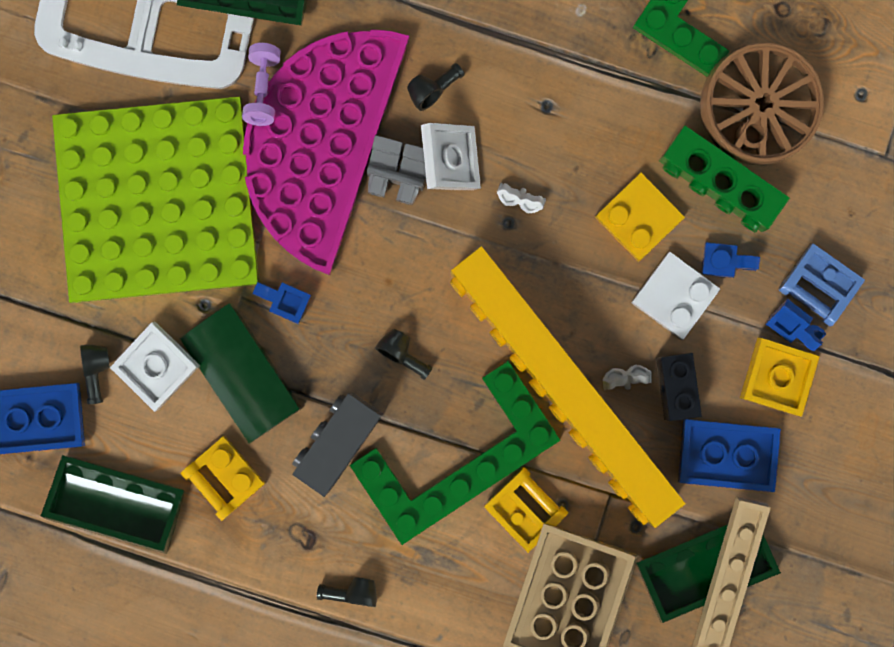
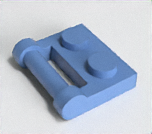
(829, 277)

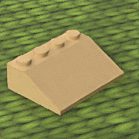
(570, 592)

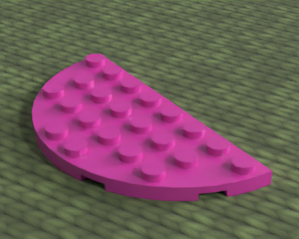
(323, 132)

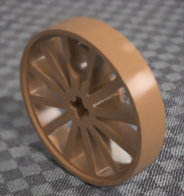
(761, 90)

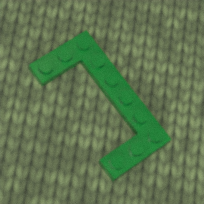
(664, 27)
(411, 517)

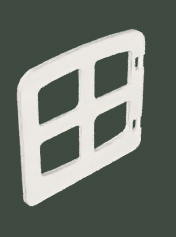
(137, 57)

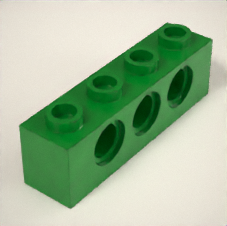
(767, 198)

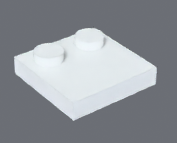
(450, 157)
(675, 295)
(154, 366)

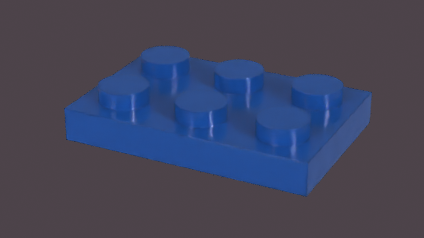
(41, 418)
(729, 455)

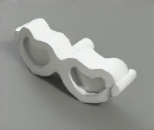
(527, 202)
(619, 377)

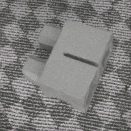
(384, 167)

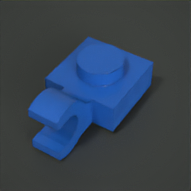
(723, 260)
(287, 301)
(795, 323)

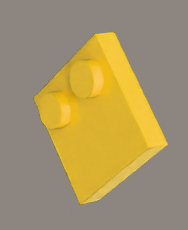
(639, 217)
(779, 377)

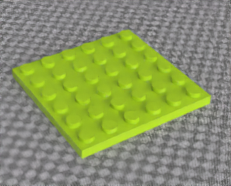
(155, 200)

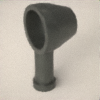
(426, 92)
(395, 347)
(94, 360)
(360, 592)

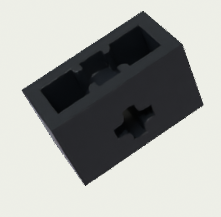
(678, 387)

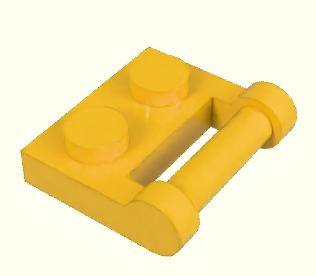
(230, 470)
(517, 516)

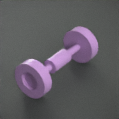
(264, 56)

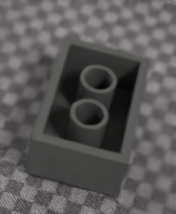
(336, 443)

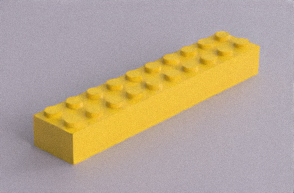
(567, 388)

